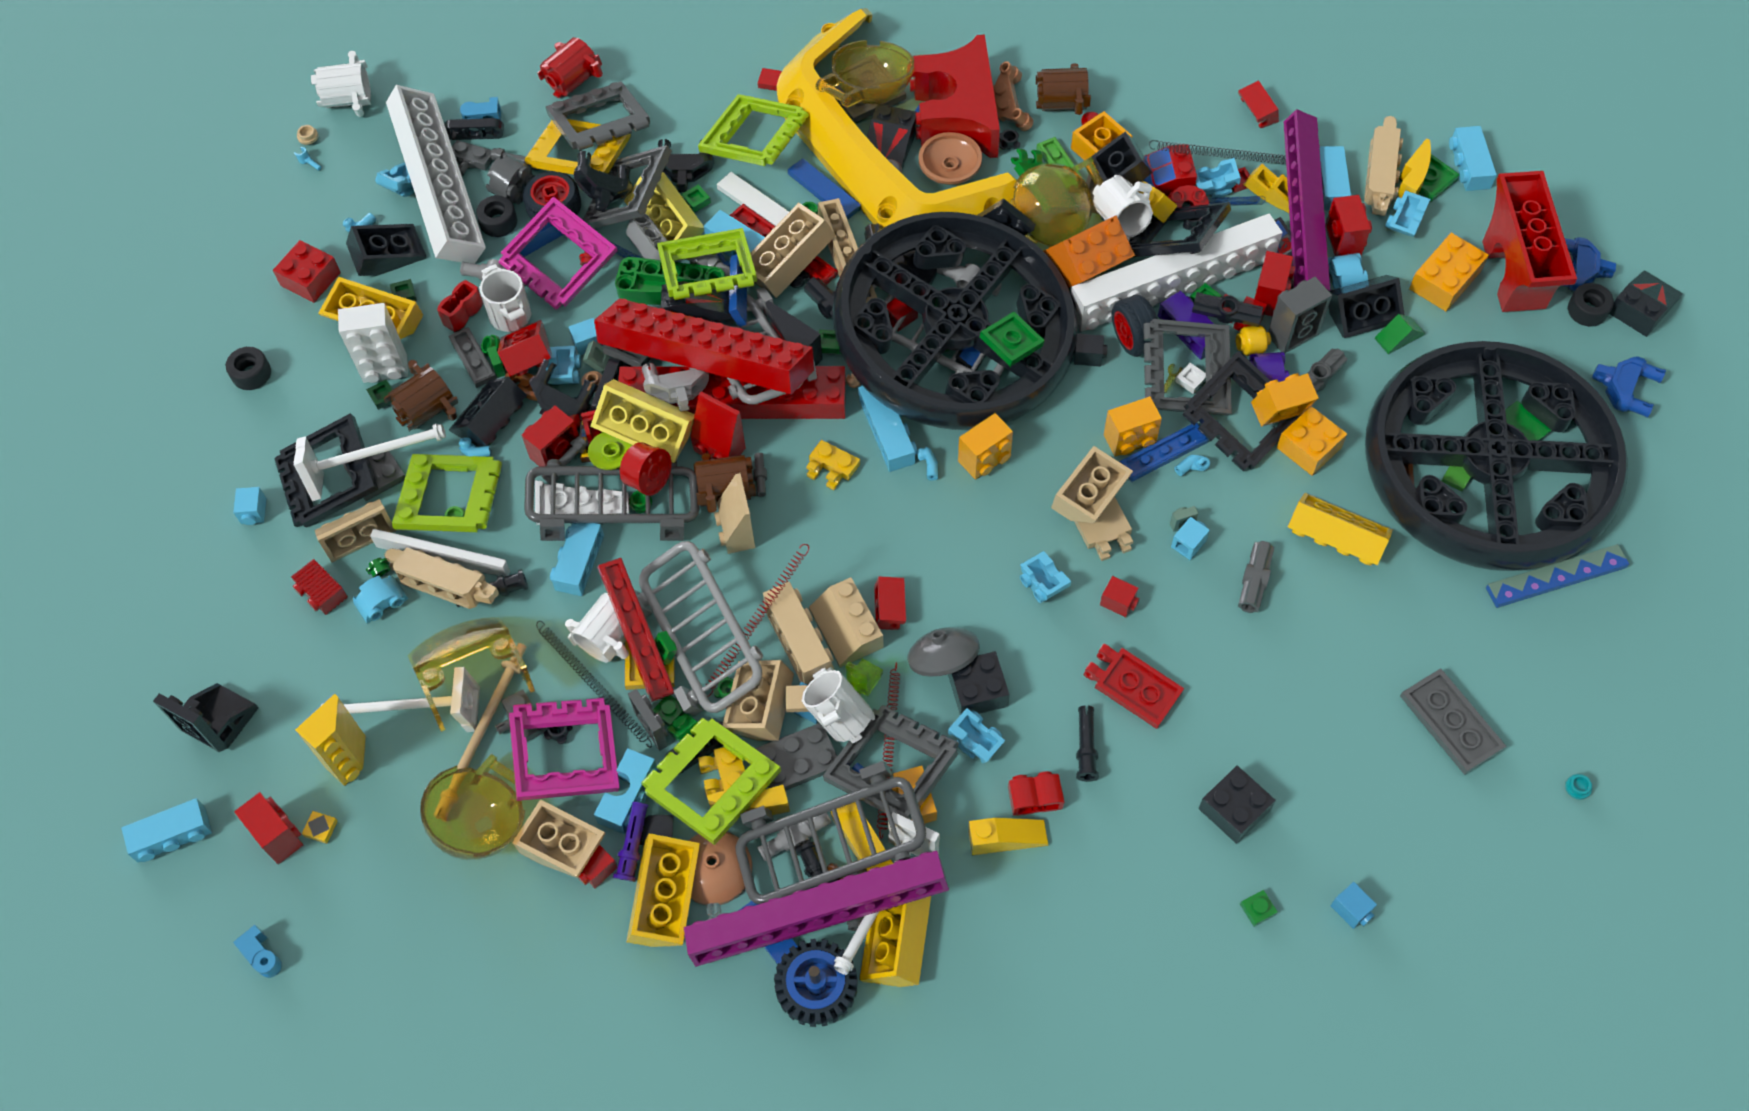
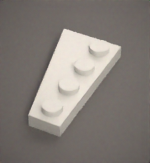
(566, 500)

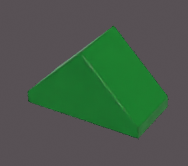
(1399, 333)

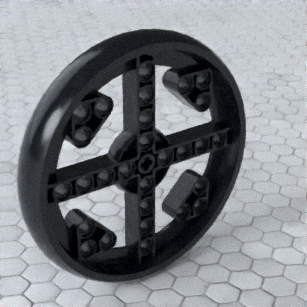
(941, 243)
(1554, 397)

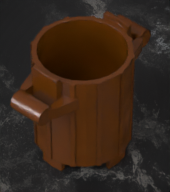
(1063, 89)
(421, 397)
(716, 474)

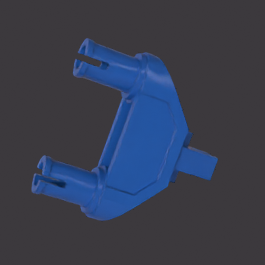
(1587, 262)
(1622, 381)

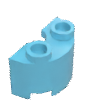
(396, 180)
(1218, 180)
(1408, 214)
(1346, 270)
(567, 365)
(1043, 577)
(377, 596)
(974, 737)

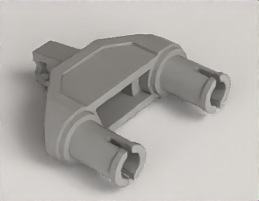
(676, 386)

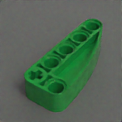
(642, 278)

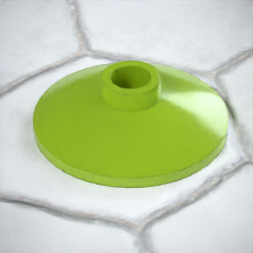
(601, 448)

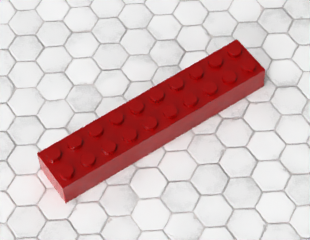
(705, 345)
(812, 400)

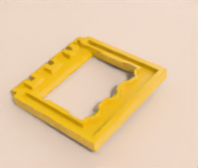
(601, 160)

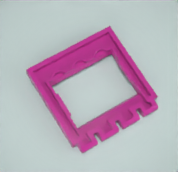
(575, 230)
(556, 783)

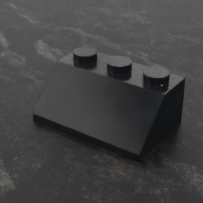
(1366, 305)
(489, 411)

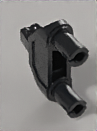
(686, 167)
(600, 185)
(549, 397)

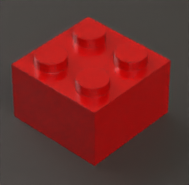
(1348, 225)
(306, 271)
(1274, 279)
(549, 436)
(270, 827)

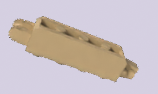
(1382, 166)
(441, 578)

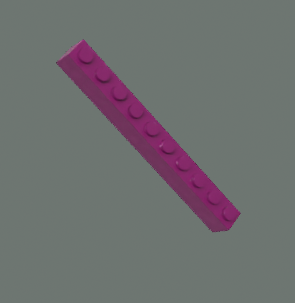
(1306, 198)
(815, 908)

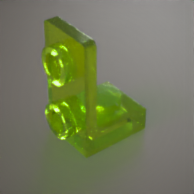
(863, 676)

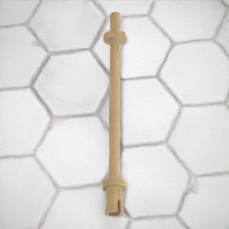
(510, 669)

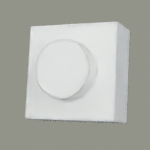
(1191, 378)

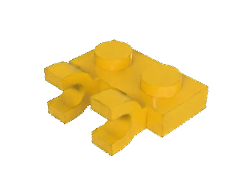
(834, 460)
(728, 766)

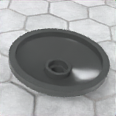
(943, 651)

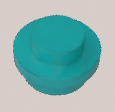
(1578, 786)

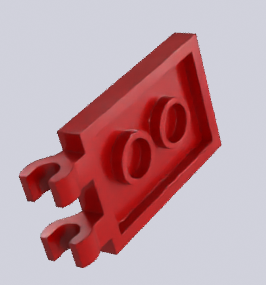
(1134, 685)

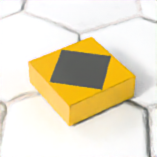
(319, 827)

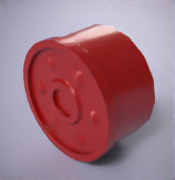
(645, 468)

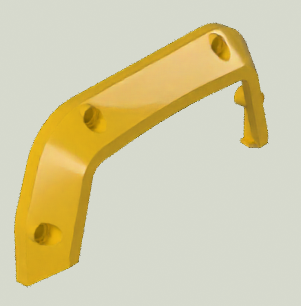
(850, 155)

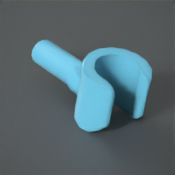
(305, 158)

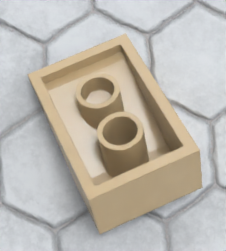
(734, 518)
(557, 839)

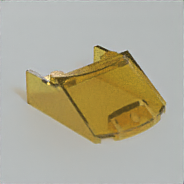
(458, 643)

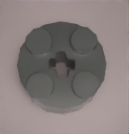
(509, 178)

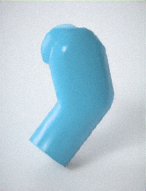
(369, 219)
(470, 449)
(931, 461)
(1192, 462)

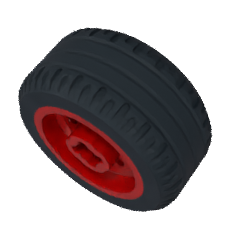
(548, 185)
(1128, 322)

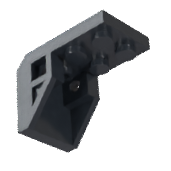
(209, 716)

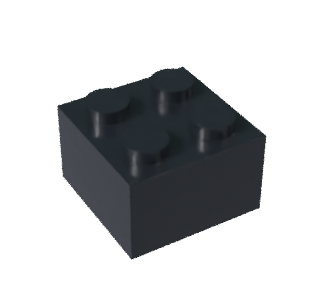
(1123, 159)
(980, 685)
(1236, 804)

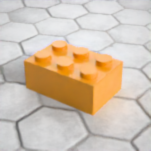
(1448, 271)

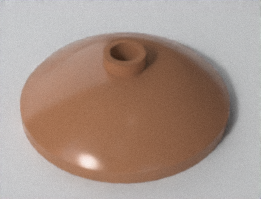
(950, 158)
(720, 881)

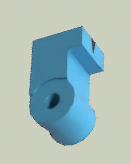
(483, 110)
(256, 954)

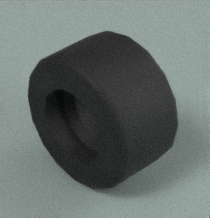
(494, 206)
(1596, 295)
(242, 359)

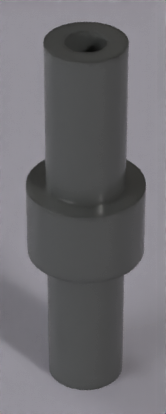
(760, 474)

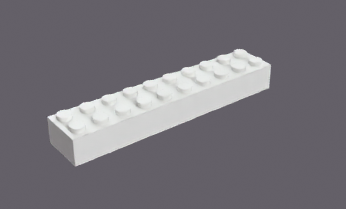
(435, 175)
(1166, 274)

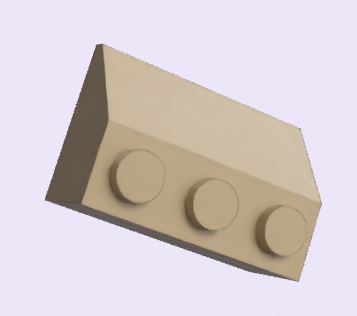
(1091, 487)
(353, 530)
(846, 623)
(761, 710)

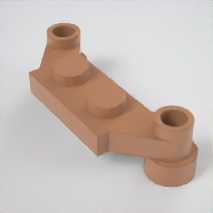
(1006, 97)

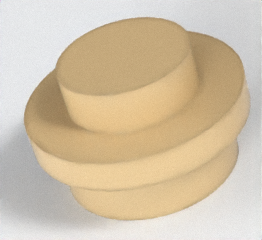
(307, 134)

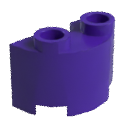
(1270, 365)

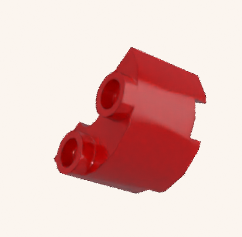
(1189, 194)

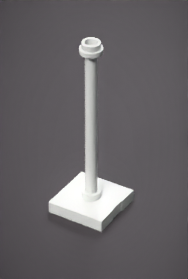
(311, 469)
(463, 701)
(906, 833)

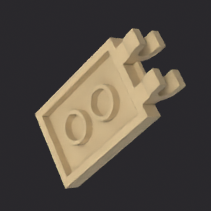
(1108, 527)

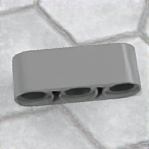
(645, 236)

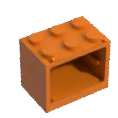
(1091, 251)

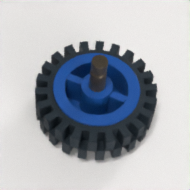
(811, 986)

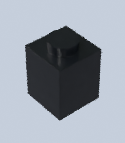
(1090, 350)

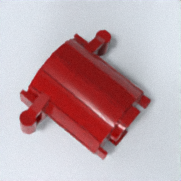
(569, 66)

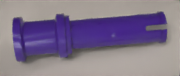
(629, 854)

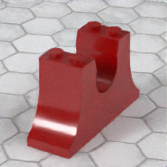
(957, 95)
(1530, 240)

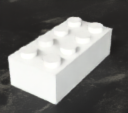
(373, 342)

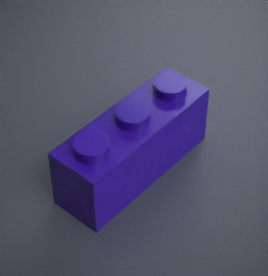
(1179, 308)

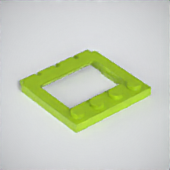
(733, 117)
(704, 245)
(479, 501)
(733, 801)

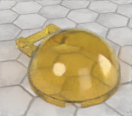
(868, 73)
(1055, 200)
(472, 811)

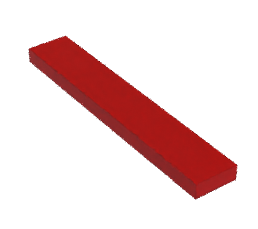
(751, 219)
(636, 629)

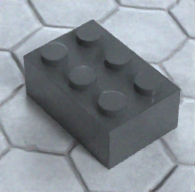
(1299, 314)

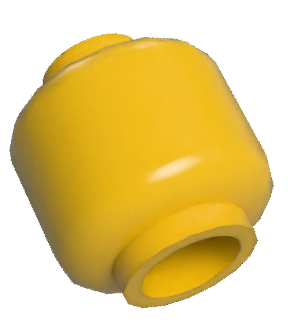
(1252, 340)

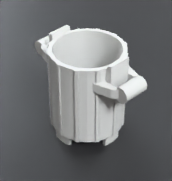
(343, 85)
(1122, 199)
(504, 299)
(599, 632)
(837, 705)

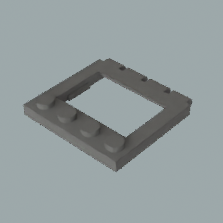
(596, 98)
(644, 191)
(1216, 356)
(904, 730)

